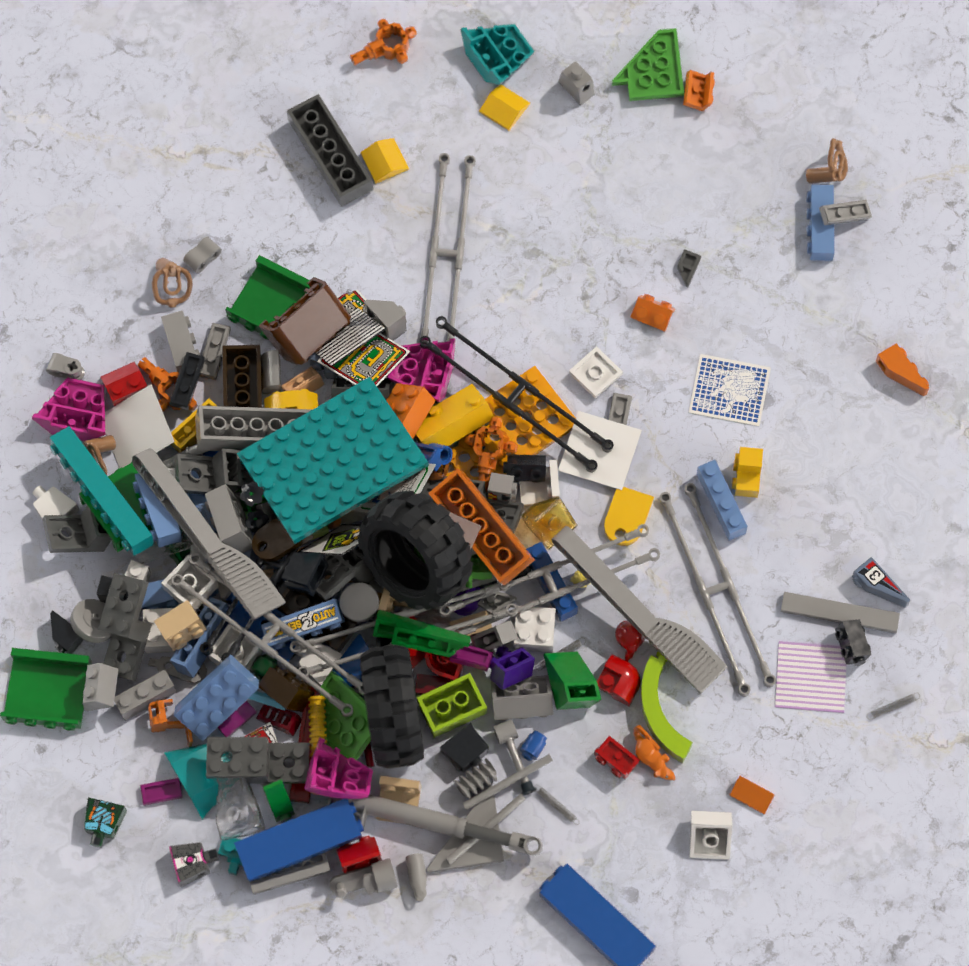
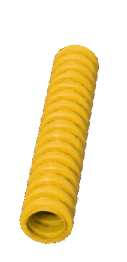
(317, 722)

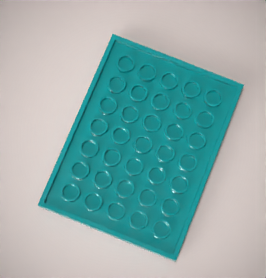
(332, 459)

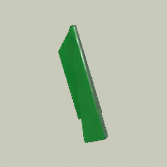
(418, 634)

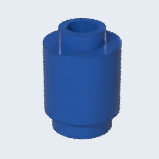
(533, 745)

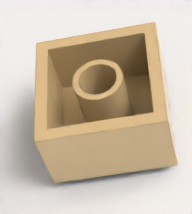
(180, 625)

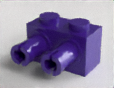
(511, 666)

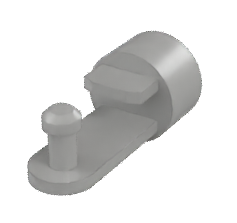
(373, 878)

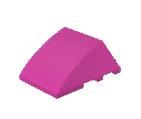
(425, 368)
(75, 405)
(336, 775)

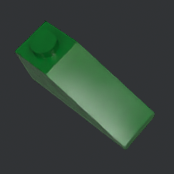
(279, 801)

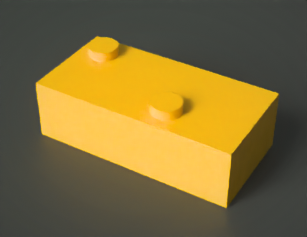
(455, 417)

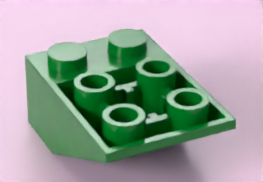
(571, 681)

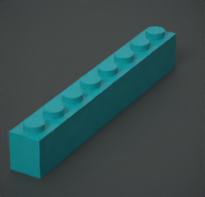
(101, 491)

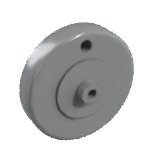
(86, 620)

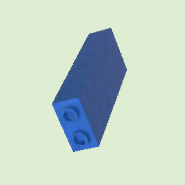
(299, 839)
(595, 918)

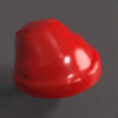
(628, 638)

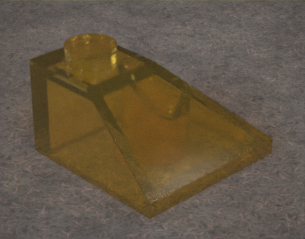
(547, 519)

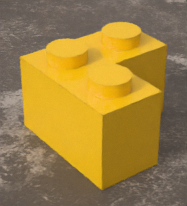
(748, 469)

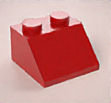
(123, 382)
(359, 854)

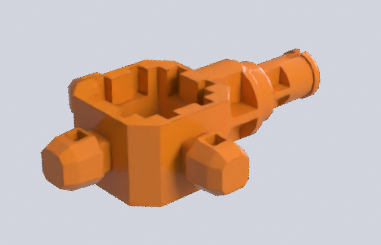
(378, 48)
(163, 382)
(488, 461)

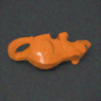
(648, 752)

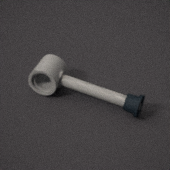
(505, 734)

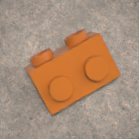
(698, 90)
(652, 312)

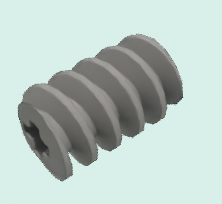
(476, 779)

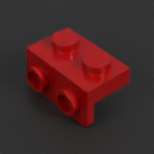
(616, 757)

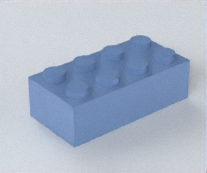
(216, 697)

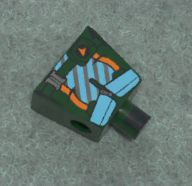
(103, 820)

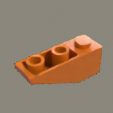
(898, 367)

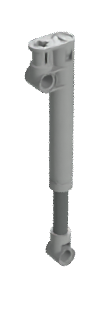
(437, 822)

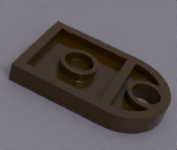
(277, 540)

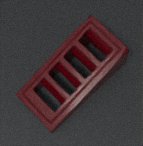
(288, 726)

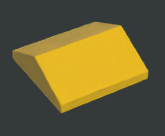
(504, 107)
(384, 159)

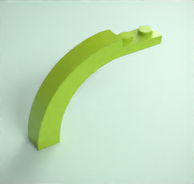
(660, 728)

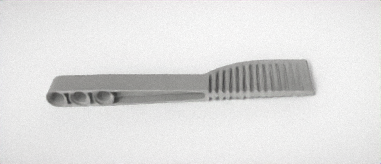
(236, 569)
(673, 641)

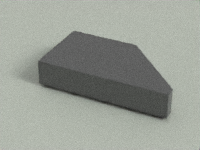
(687, 266)

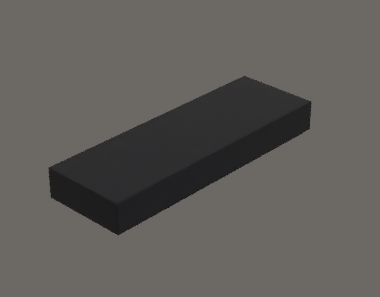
(187, 381)

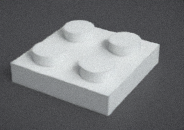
(595, 372)

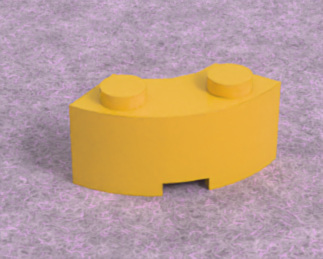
(292, 400)

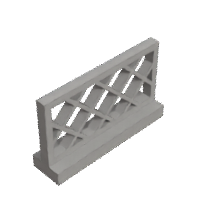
(291, 876)

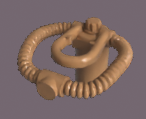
(830, 173)
(170, 269)
(99, 445)

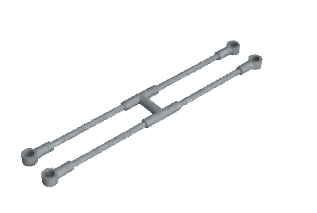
(459, 253)
(545, 572)
(727, 584)
(407, 613)
(263, 643)

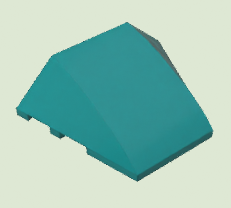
(496, 50)
(191, 770)

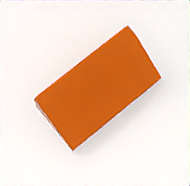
(752, 795)

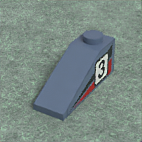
(877, 582)

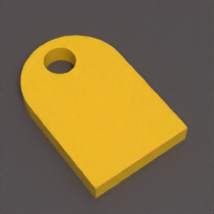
(626, 513)

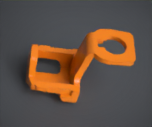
(159, 723)

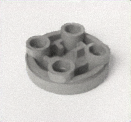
(359, 602)

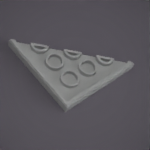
(481, 852)

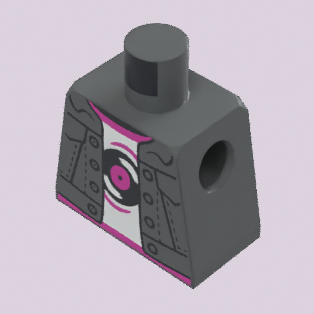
(191, 861)

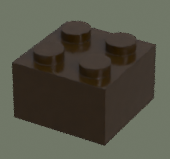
(286, 688)

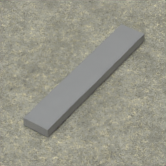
(839, 612)

